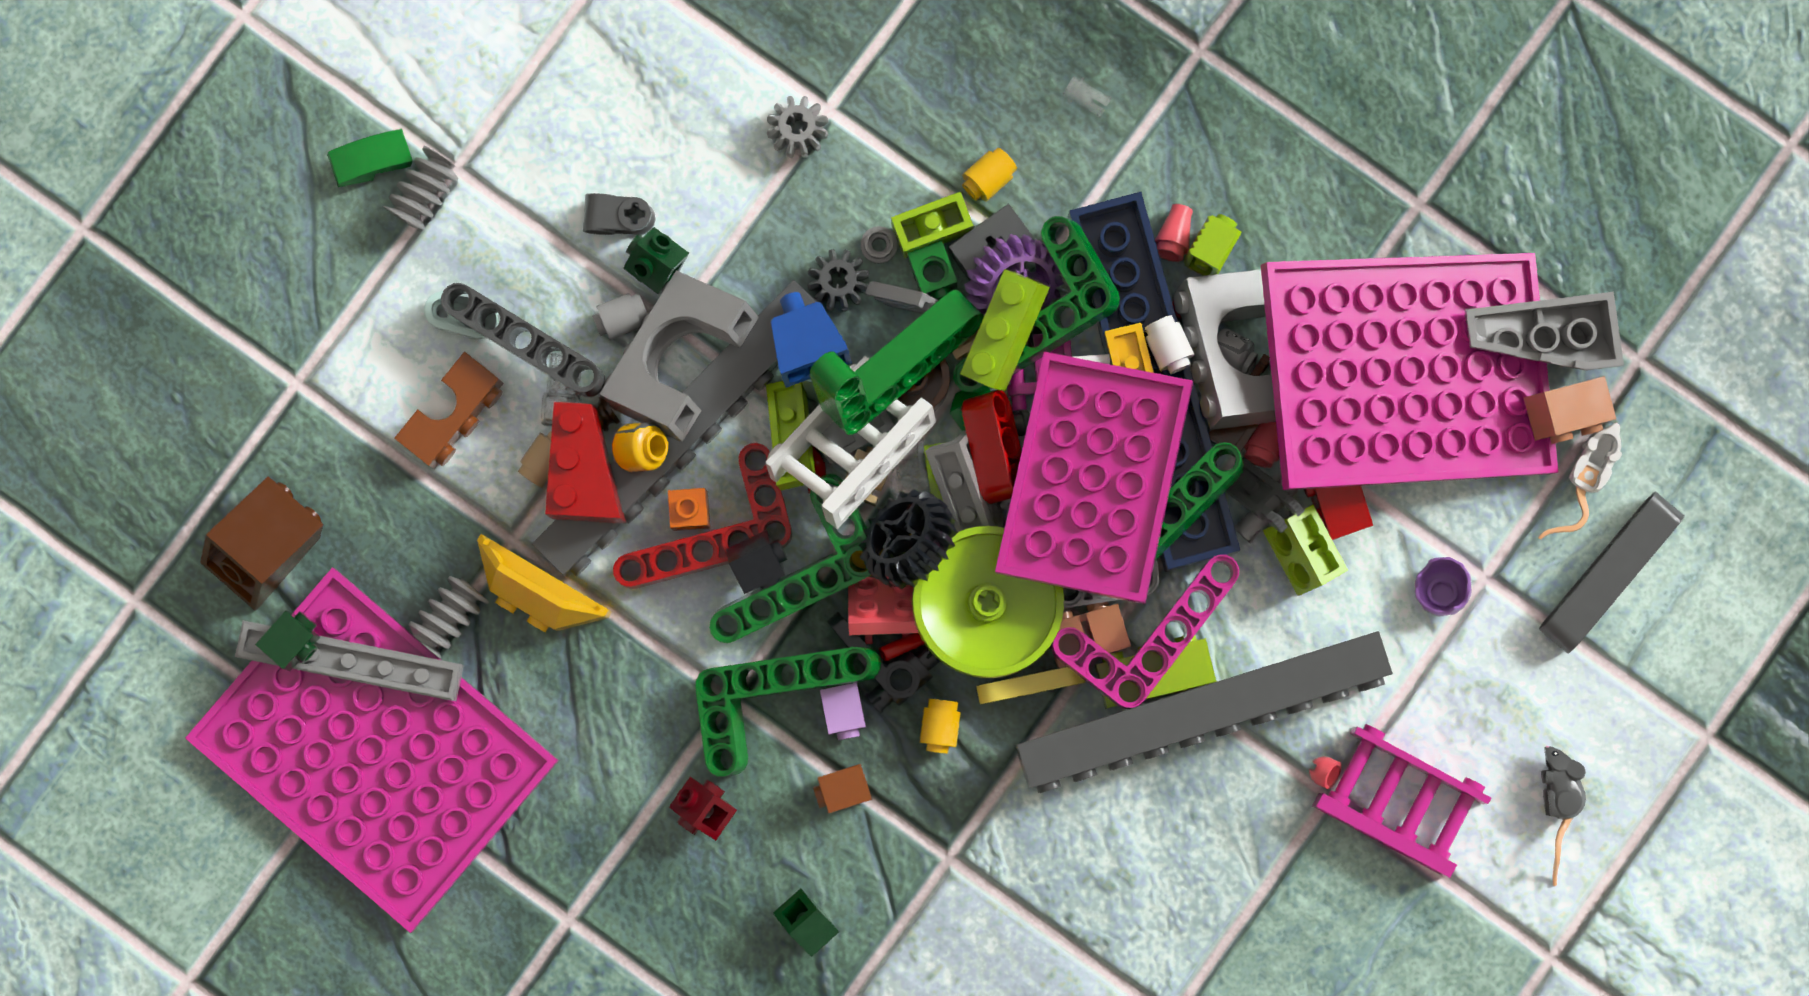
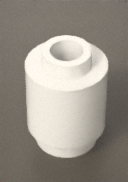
(1169, 344)

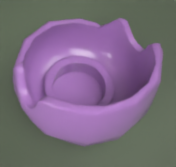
(1443, 586)

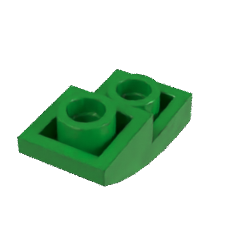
(369, 156)

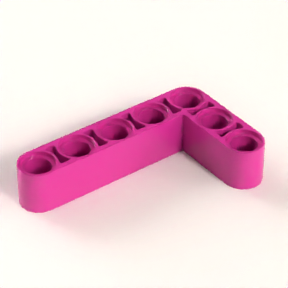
(1156, 642)

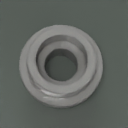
(883, 234)

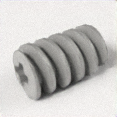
(422, 188)
(447, 614)

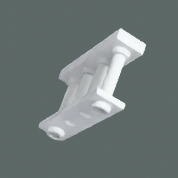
(864, 473)

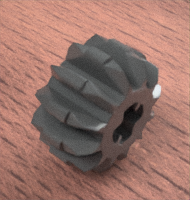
(825, 281)

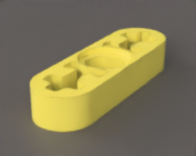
(1027, 685)

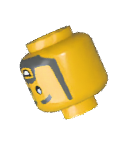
(639, 447)

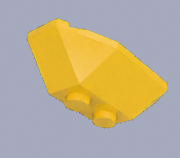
(535, 591)

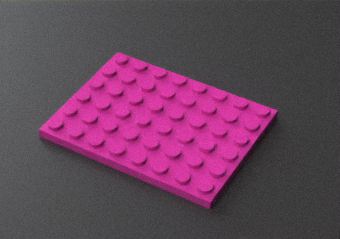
(1383, 376)
(369, 774)

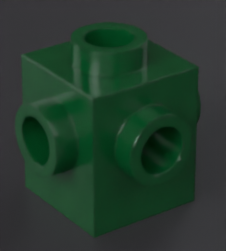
(654, 259)

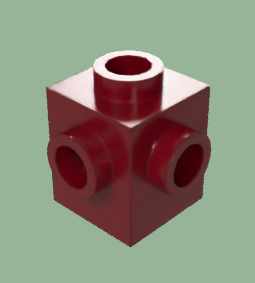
(702, 808)

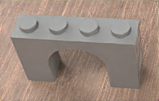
(682, 309)
(1226, 393)

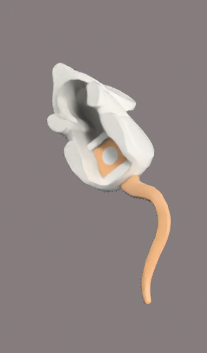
(1592, 471)

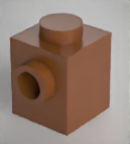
(842, 789)

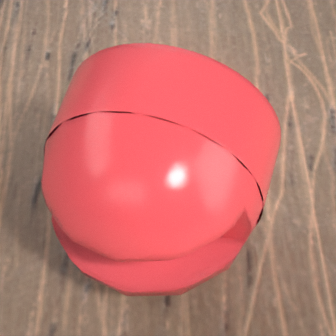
(1326, 771)

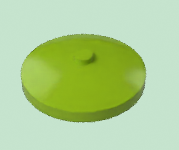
(984, 619)

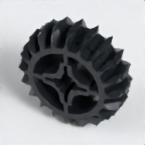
(908, 539)

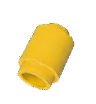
(989, 175)
(940, 725)

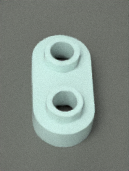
(449, 323)

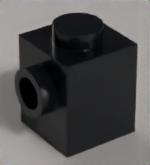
(757, 562)

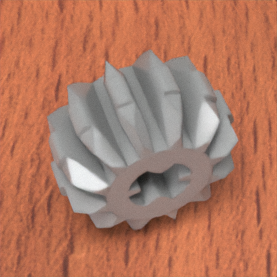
(784, 131)

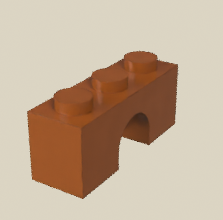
(435, 439)

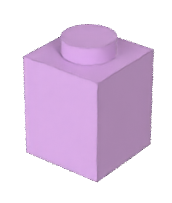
(843, 710)

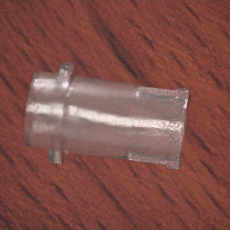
(1084, 94)

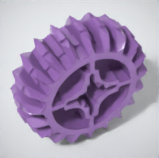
(1011, 256)

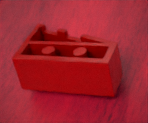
(580, 469)
(1341, 509)

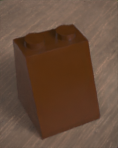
(260, 542)

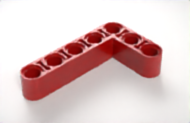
(717, 538)

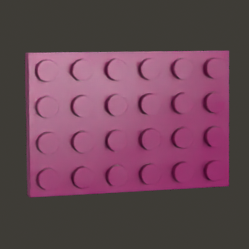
(1094, 477)

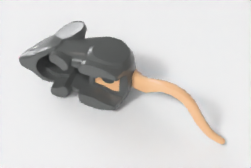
(1563, 795)

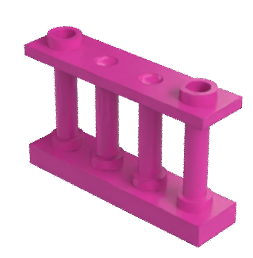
(1371, 819)

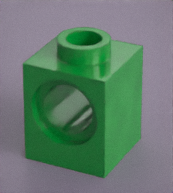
(932, 255)

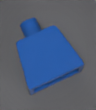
(803, 337)

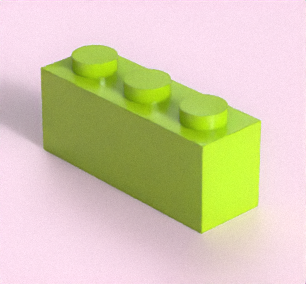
(1004, 330)
(1188, 671)

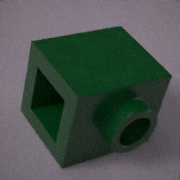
(290, 640)
(806, 922)

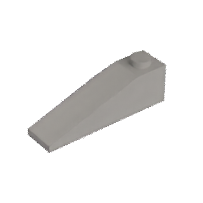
(1559, 331)

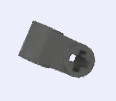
(610, 215)

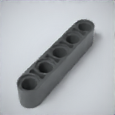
(507, 332)
(1611, 572)

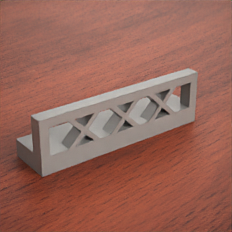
(959, 487)

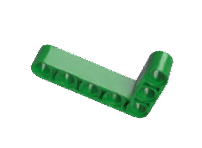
(1078, 300)
(861, 395)
(1194, 507)
(807, 577)
(770, 683)

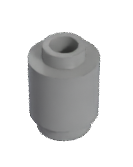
(620, 316)

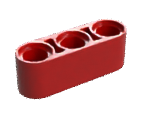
(992, 444)

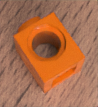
(689, 509)

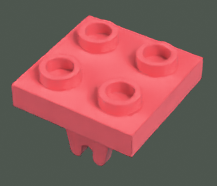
(879, 609)

